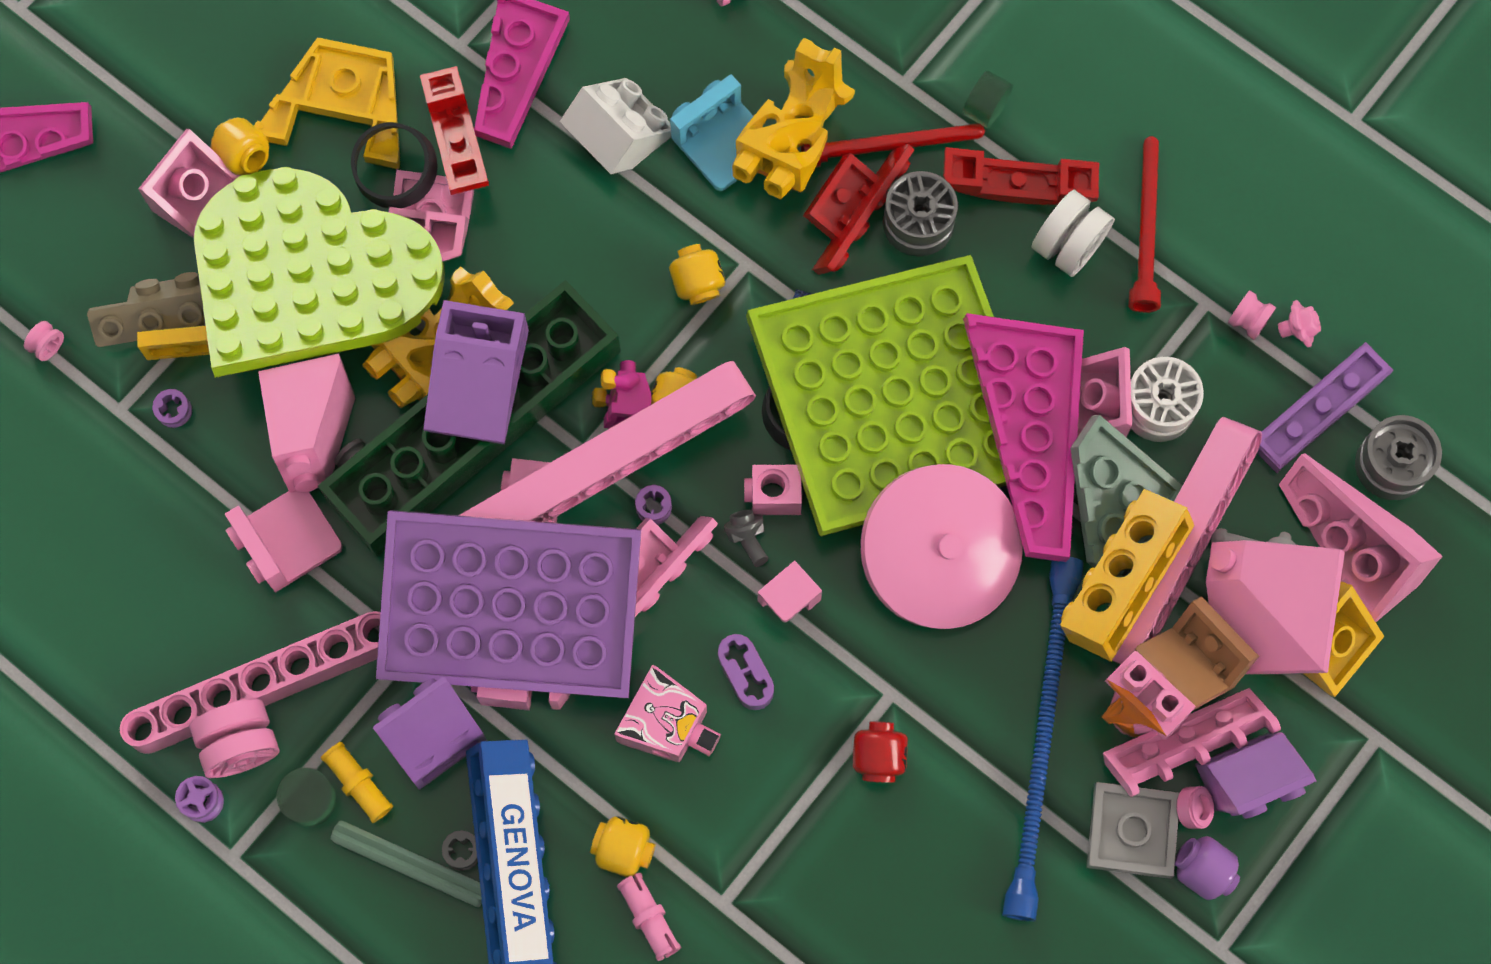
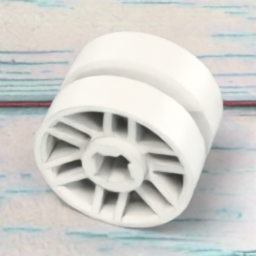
(1072, 233)
(1164, 398)

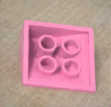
(1278, 601)

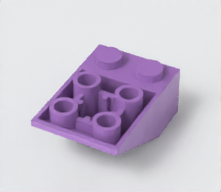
(475, 371)
(429, 731)

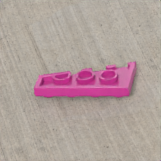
(518, 57)
(42, 132)

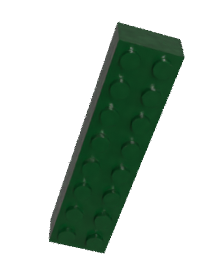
(421, 468)

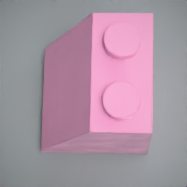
(306, 418)

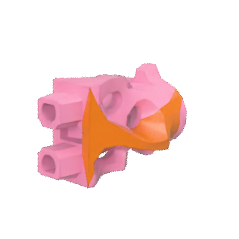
(1144, 700)

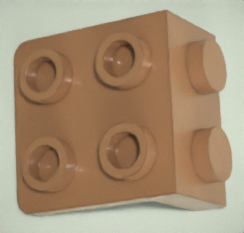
(1200, 654)

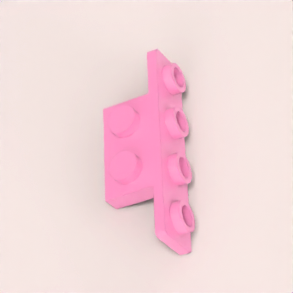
(664, 559)

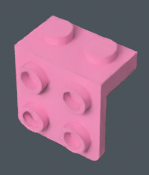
(284, 538)

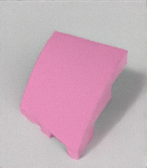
(438, 212)

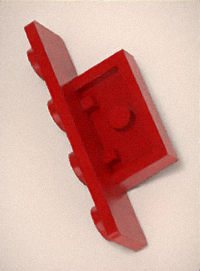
(848, 202)

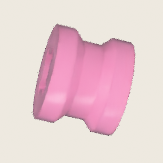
(1252, 315)

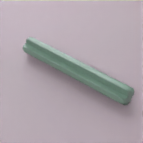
(407, 863)

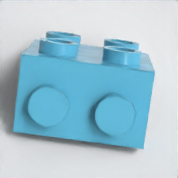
(709, 130)

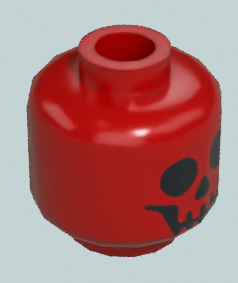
(880, 752)

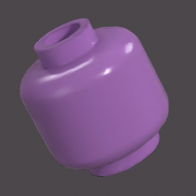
(1207, 868)

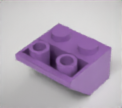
(1255, 775)

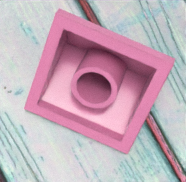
(185, 182)
(1106, 389)

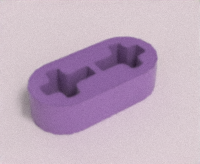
(753, 666)

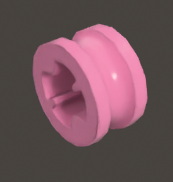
(43, 340)

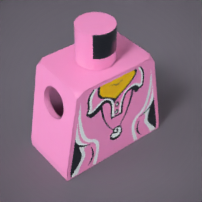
(666, 720)

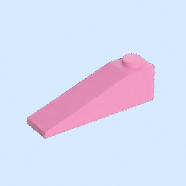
(1381, 552)

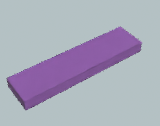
(1322, 406)

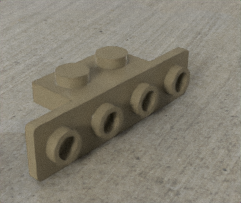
(149, 308)

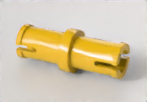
(357, 782)

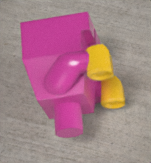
(627, 395)

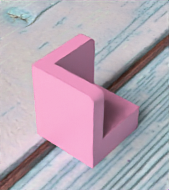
(790, 592)

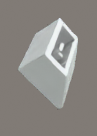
(616, 124)

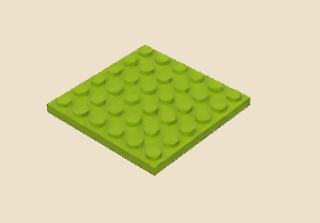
(877, 384)

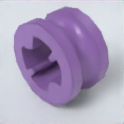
(160, 406)
(653, 491)

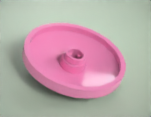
(941, 546)

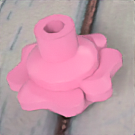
(1302, 324)

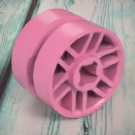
(234, 738)

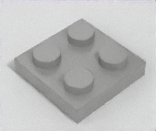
(1133, 831)

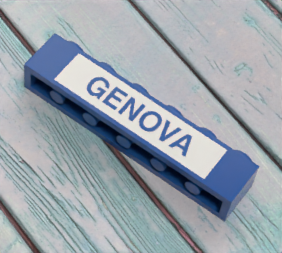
(509, 853)

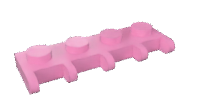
(1194, 739)

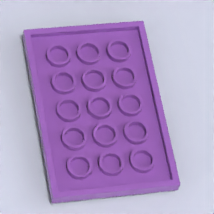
(508, 603)

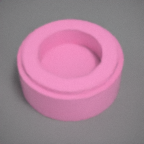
(1195, 807)

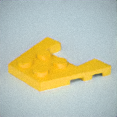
(341, 84)

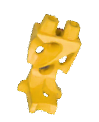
(810, 102)
(412, 355)

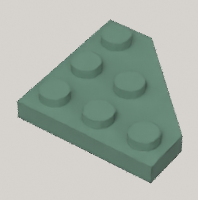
(1107, 479)

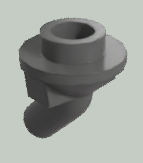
(744, 528)

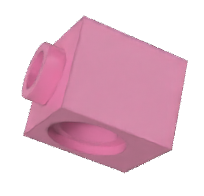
(784, 475)

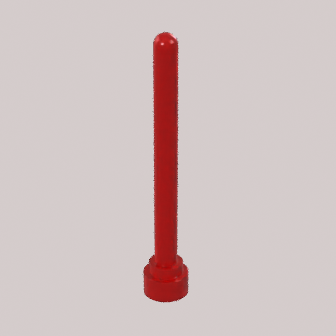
(893, 141)
(1145, 295)

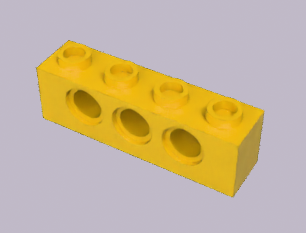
(1106, 630)

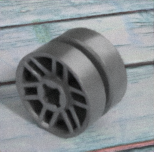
(920, 213)
(1396, 438)

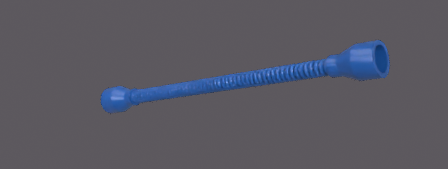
(1022, 896)

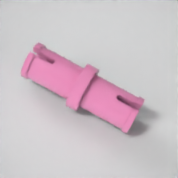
(649, 916)

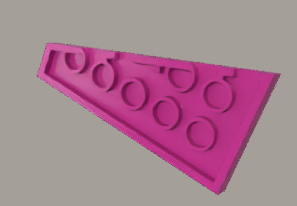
(1033, 407)

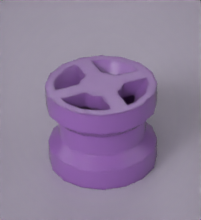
(193, 792)

